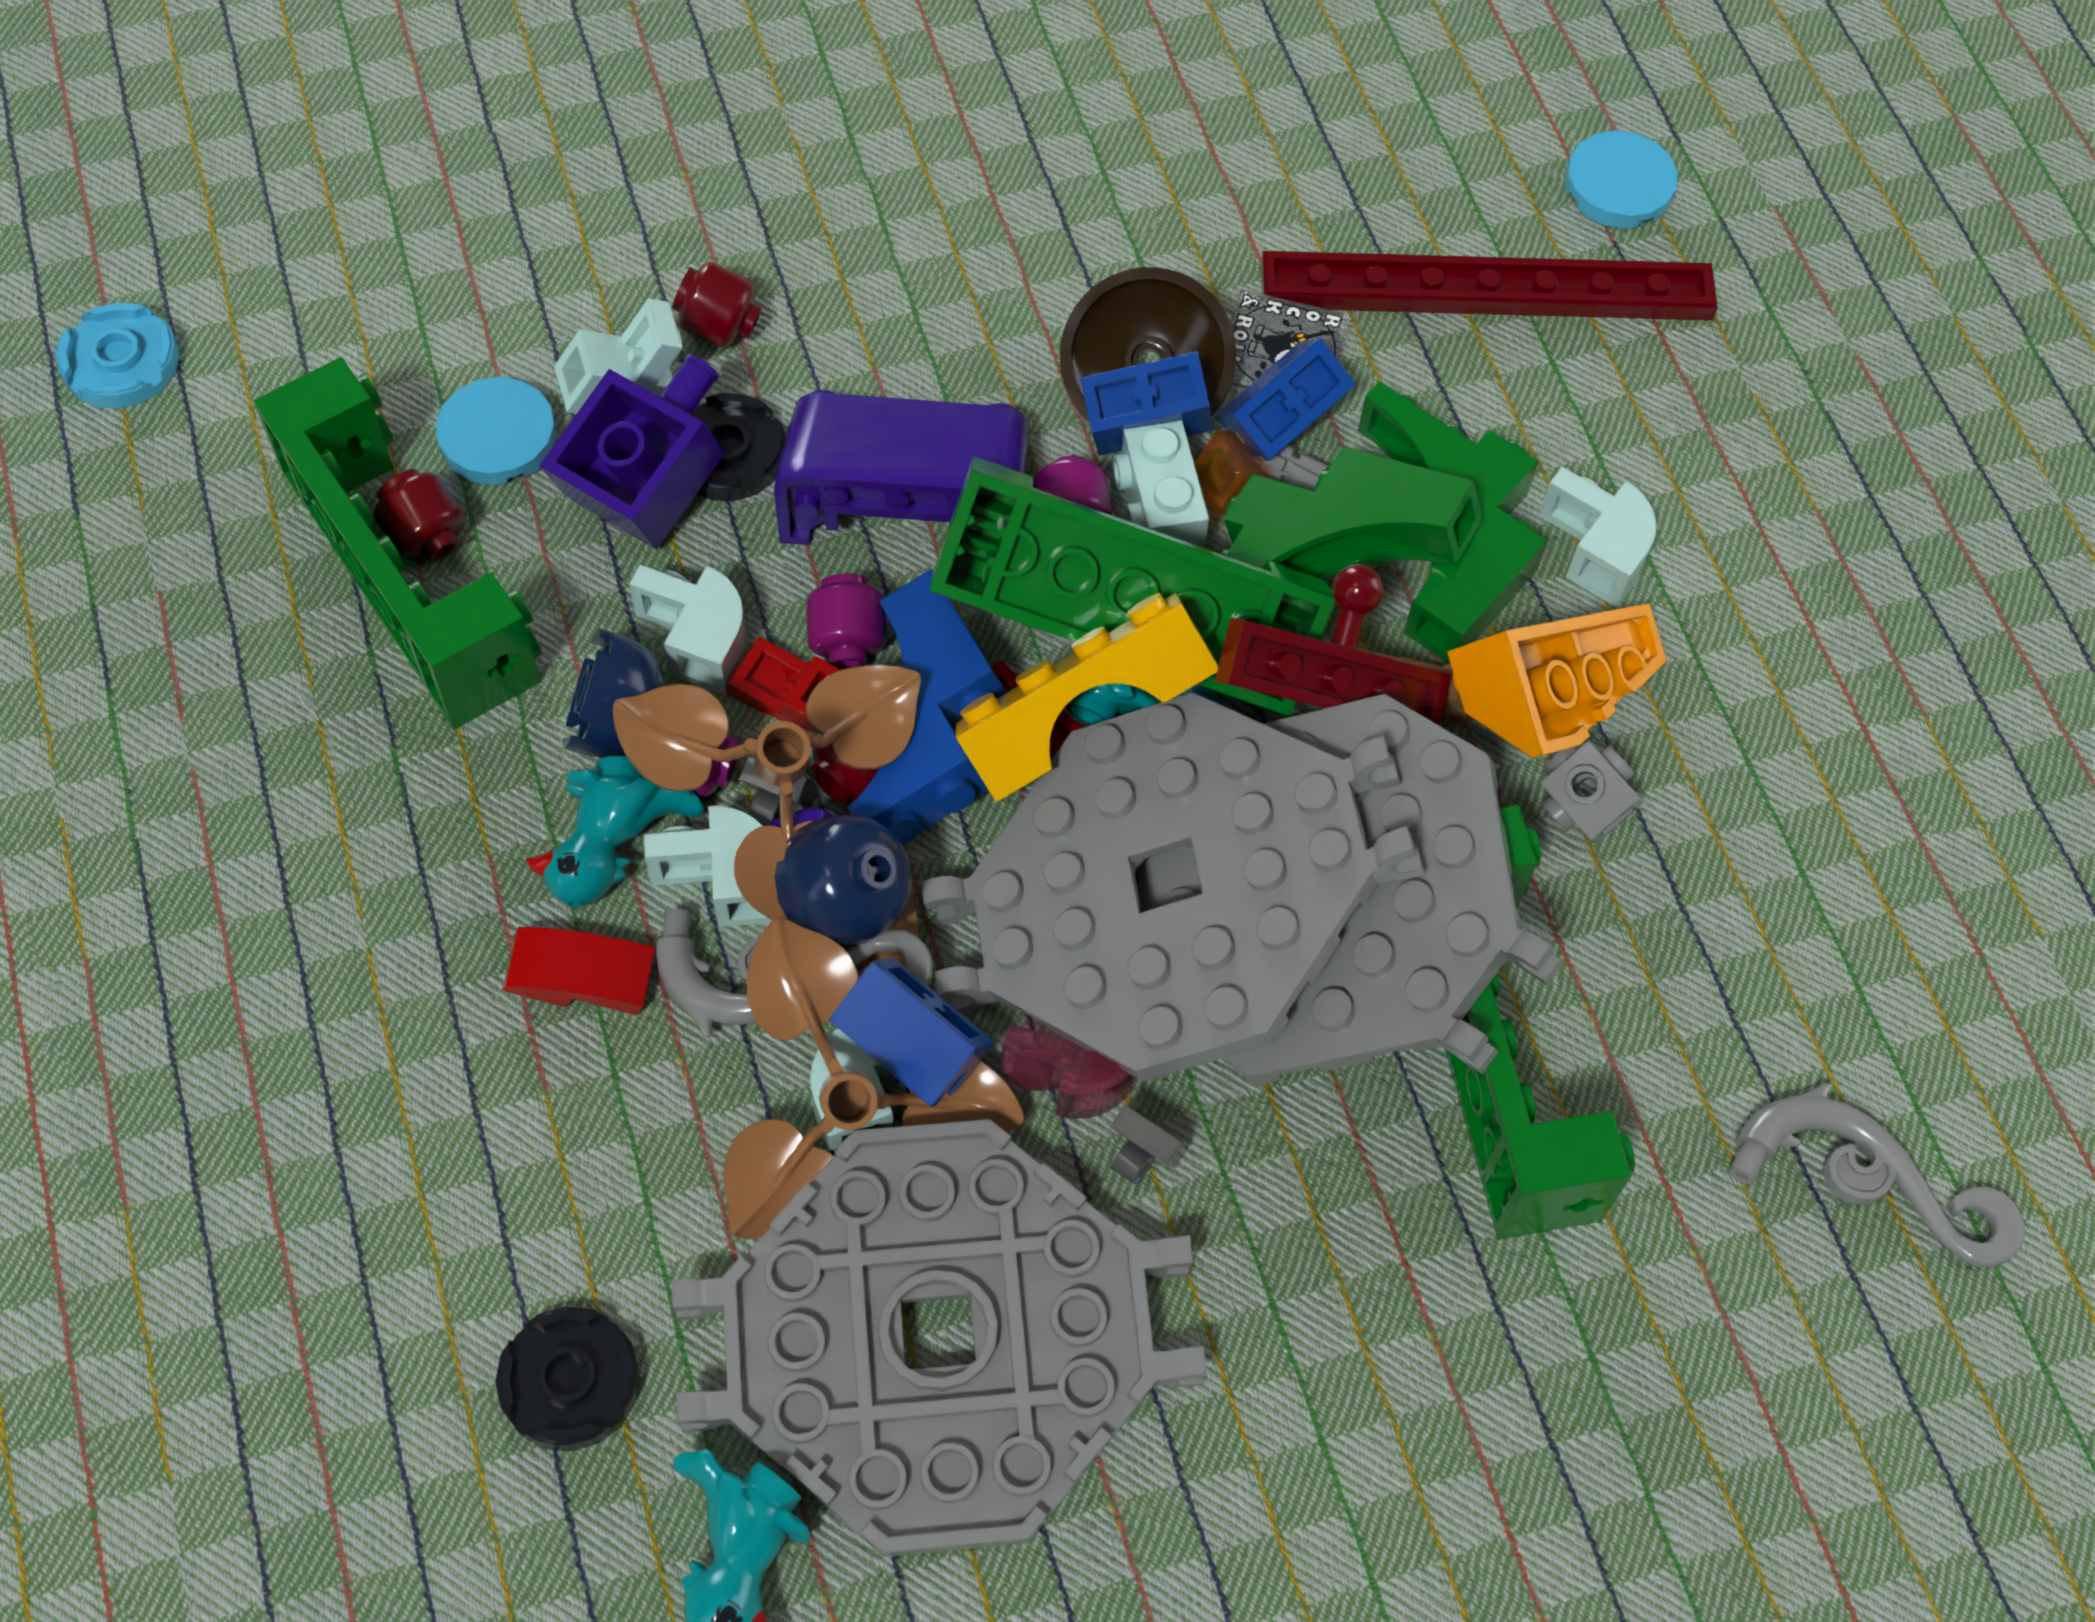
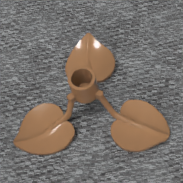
(678, 732)
(796, 985)

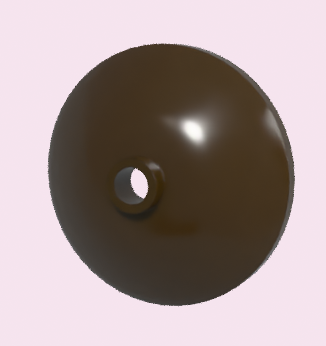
(1142, 314)

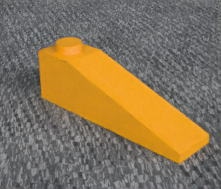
(1557, 677)

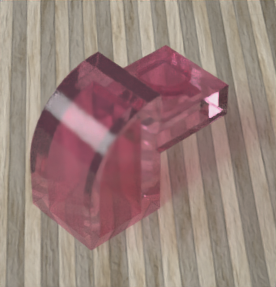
(1084, 1079)

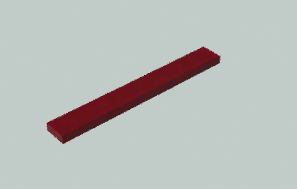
(1491, 285)

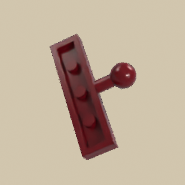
(1328, 672)

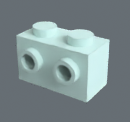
(1161, 482)

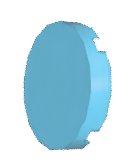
(1621, 179)
(117, 356)
(495, 430)

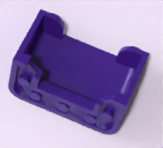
(886, 458)

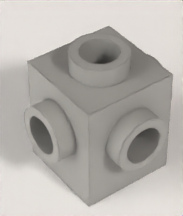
(1606, 807)

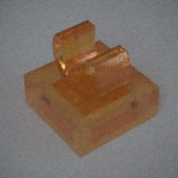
(1224, 469)

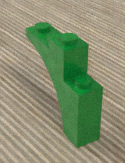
(1359, 514)
(1504, 550)

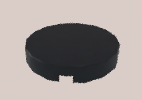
(750, 443)
(568, 1379)

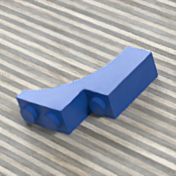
(933, 771)

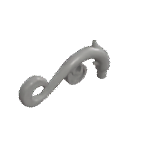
(706, 1004)
(1889, 1163)

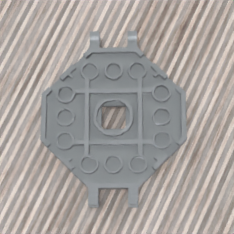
(1419, 943)
(1202, 975)
(946, 1449)

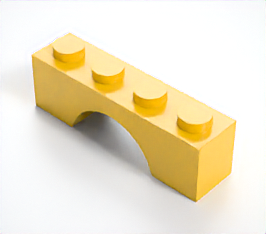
(1151, 651)

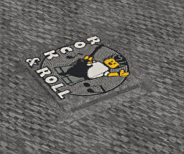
(1272, 326)

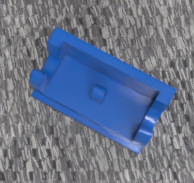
(1146, 396)
(1286, 398)
(911, 1030)

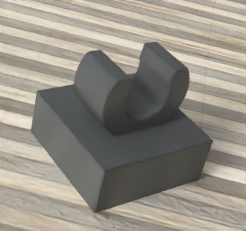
(767, 800)
(1144, 1143)

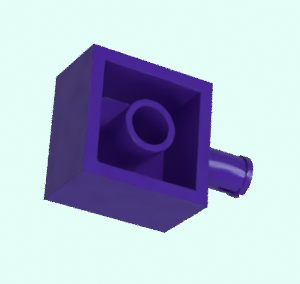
(638, 452)

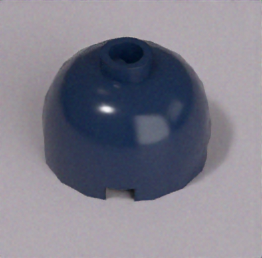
(619, 671)
(844, 878)

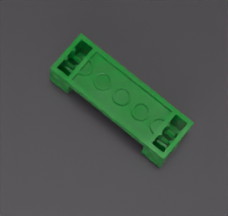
(1085, 569)
(466, 646)
(1543, 1171)

